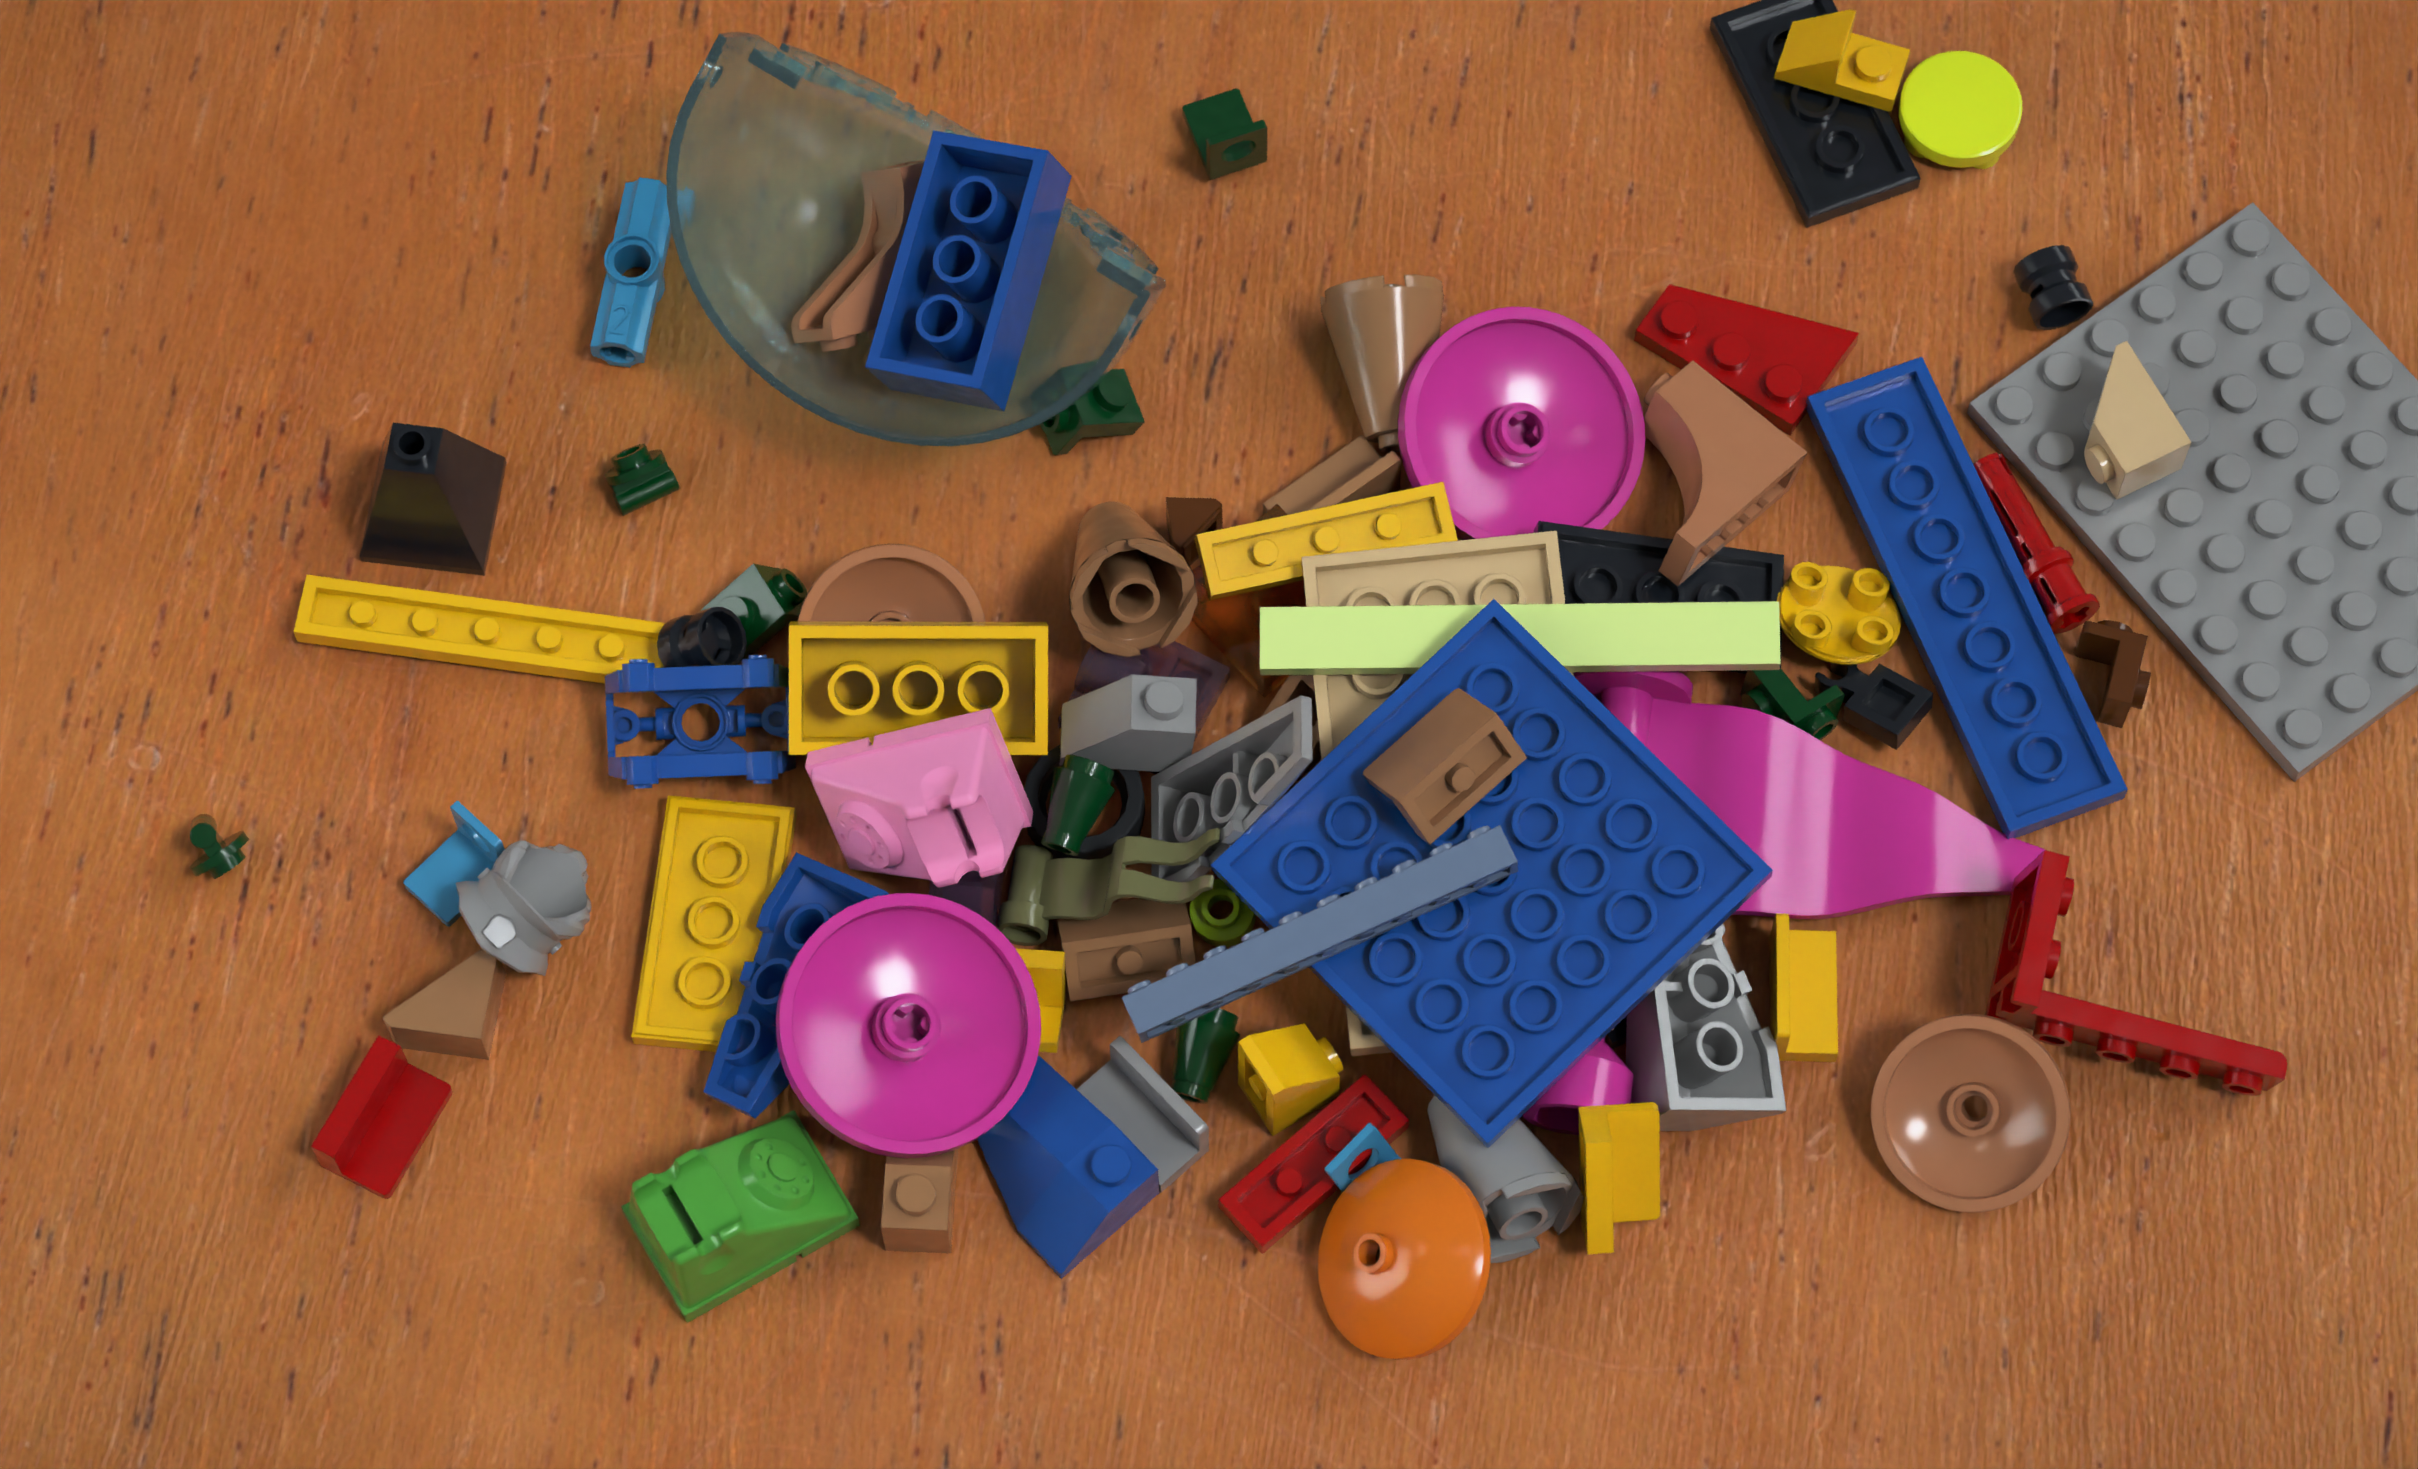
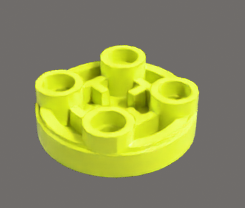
(1959, 110)

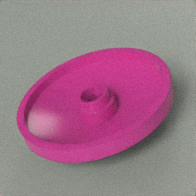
(1522, 424)
(908, 1025)

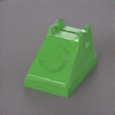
(737, 1213)

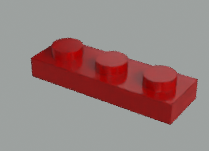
(1293, 1176)

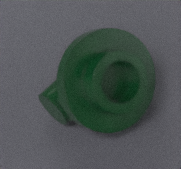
(640, 478)
(219, 854)

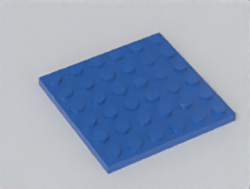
(1537, 968)

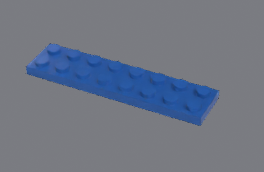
(1965, 599)

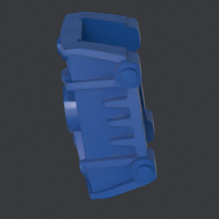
(682, 689)

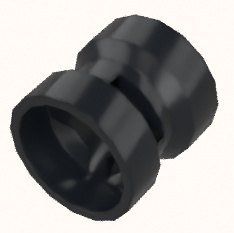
(2054, 289)
(702, 639)

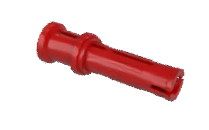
(2044, 564)

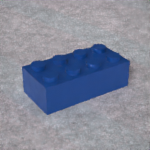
(968, 270)

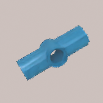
(625, 302)

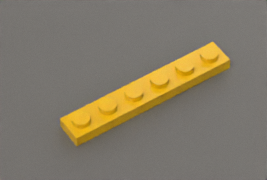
(471, 630)

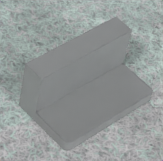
(1148, 1112)

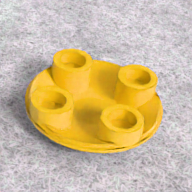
(1839, 613)

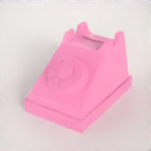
(924, 799)

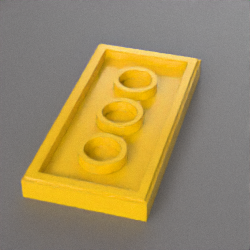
(706, 901)

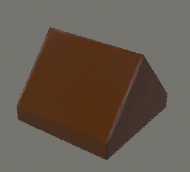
(1188, 518)

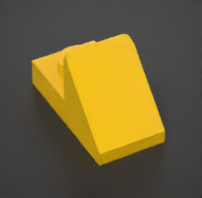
(1833, 60)

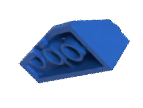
(747, 1060)
(1065, 1170)

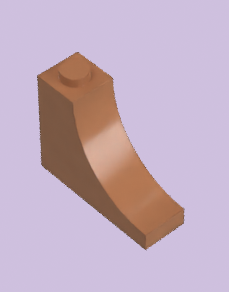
(1724, 460)

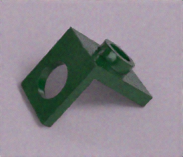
(1226, 133)

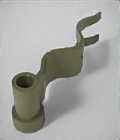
(1086, 888)

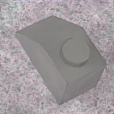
(1132, 723)

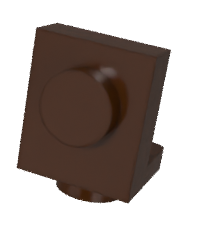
(2123, 649)

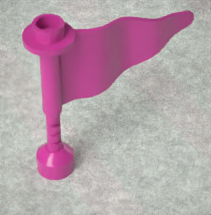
(1822, 821)

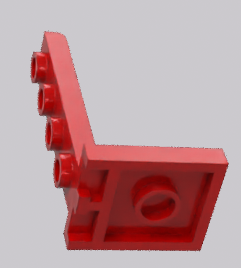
(2031, 954)

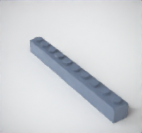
(1321, 933)

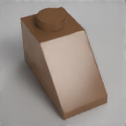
(919, 1203)

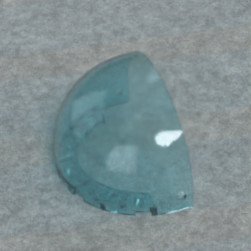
(774, 201)

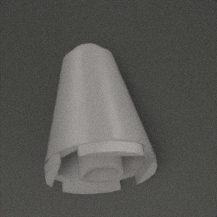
(1513, 1180)

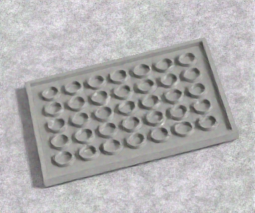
(2295, 517)

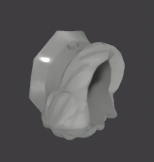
(527, 904)

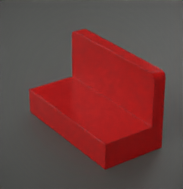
(381, 1120)

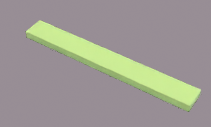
(1577, 635)

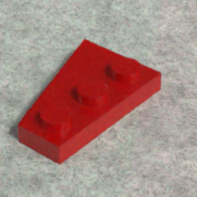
(1751, 350)

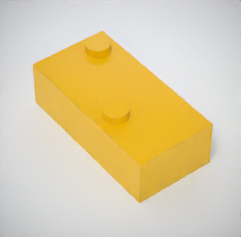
(897, 675)

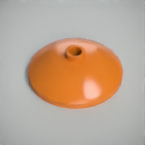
(1428, 1264)

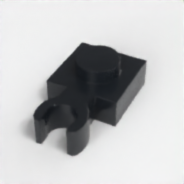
(1880, 703)

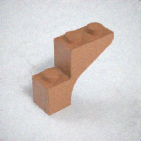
(855, 291)

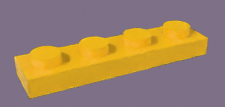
(1271, 549)

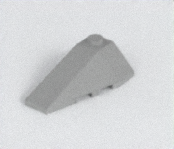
(1230, 784)
(1702, 1046)

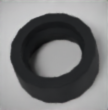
(1093, 847)

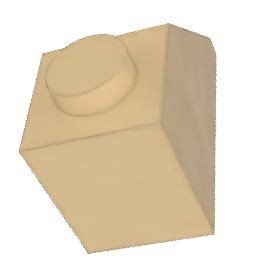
(2133, 429)

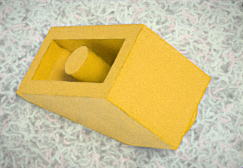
(1287, 1074)

